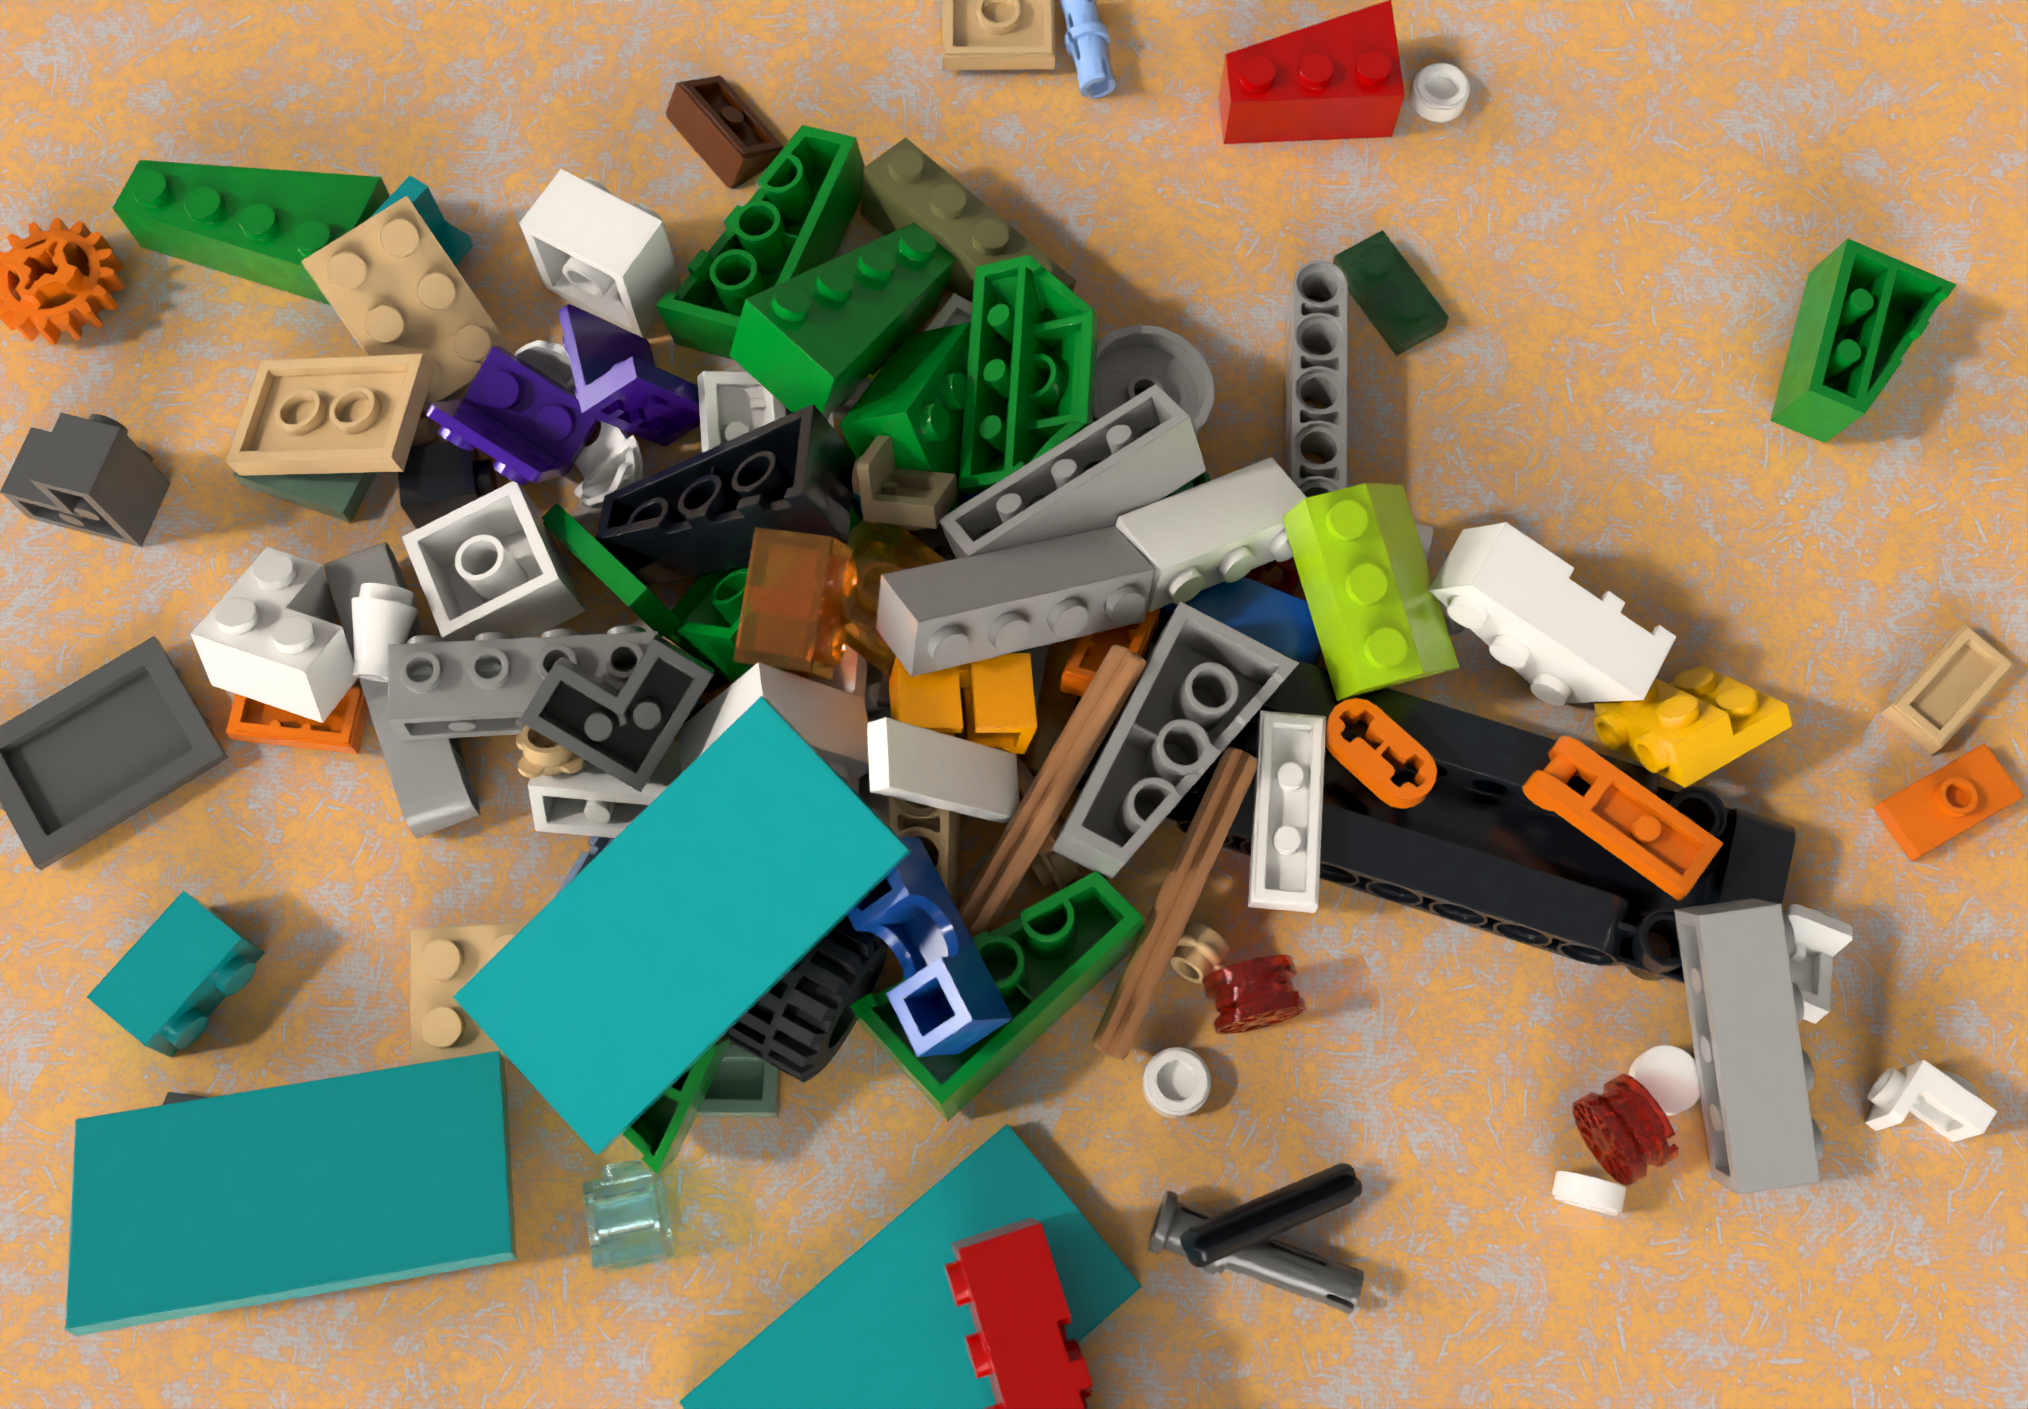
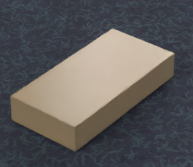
(1948, 689)

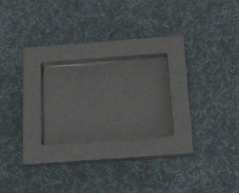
(101, 752)

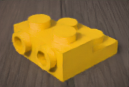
(1691, 724)

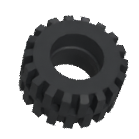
(808, 1010)

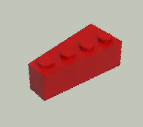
(1018, 1319)

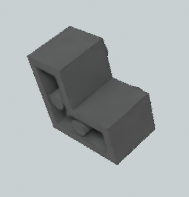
(87, 479)
(625, 728)

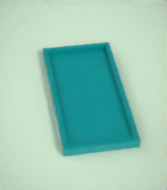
(681, 925)
(289, 1192)
(886, 1318)

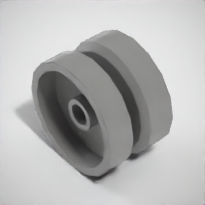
(1148, 355)

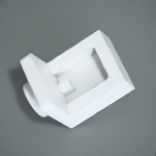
(1811, 962)
(1932, 1095)

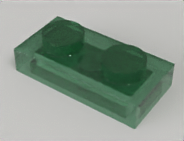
(1390, 293)

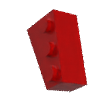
(1316, 82)

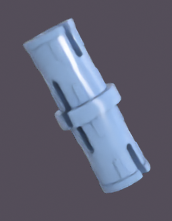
(1088, 44)

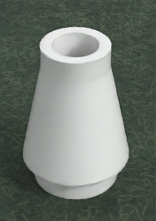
(379, 618)

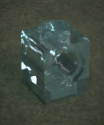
(627, 1217)

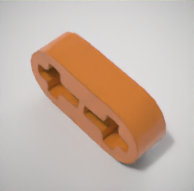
(1389, 742)

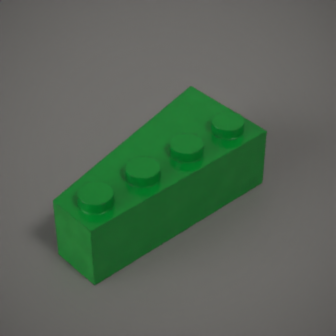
(245, 217)
(779, 234)
(841, 319)
(1041, 971)

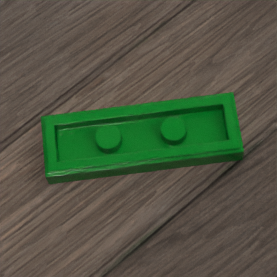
(611, 571)

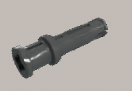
(1266, 1261)

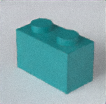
(177, 976)

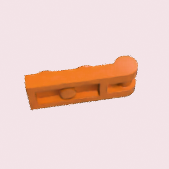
(1623, 817)

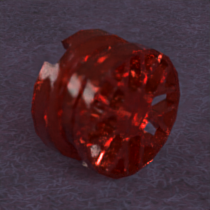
(1254, 994)
(1625, 1129)

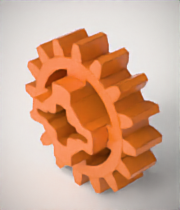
(56, 282)

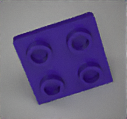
(621, 383)
(517, 419)

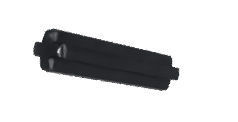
(1270, 1215)

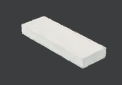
(941, 771)
(1287, 812)

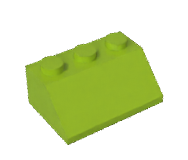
(1368, 588)

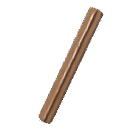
(1051, 789)
(1175, 903)

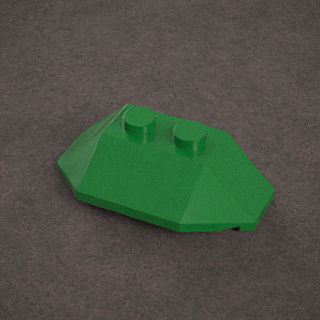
(1025, 370)

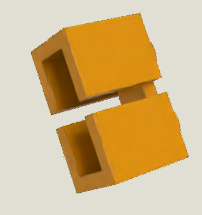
(994, 694)

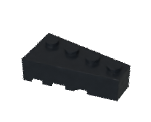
(707, 507)

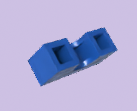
(947, 987)

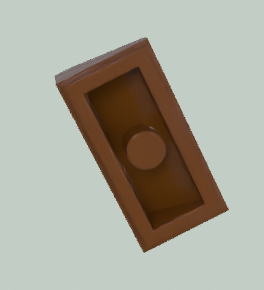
(722, 129)

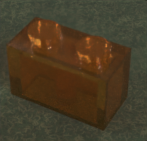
(795, 603)

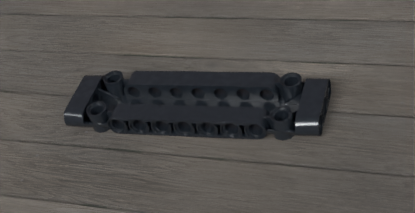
(1491, 853)

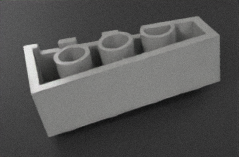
(1176, 722)

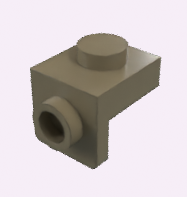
(900, 495)

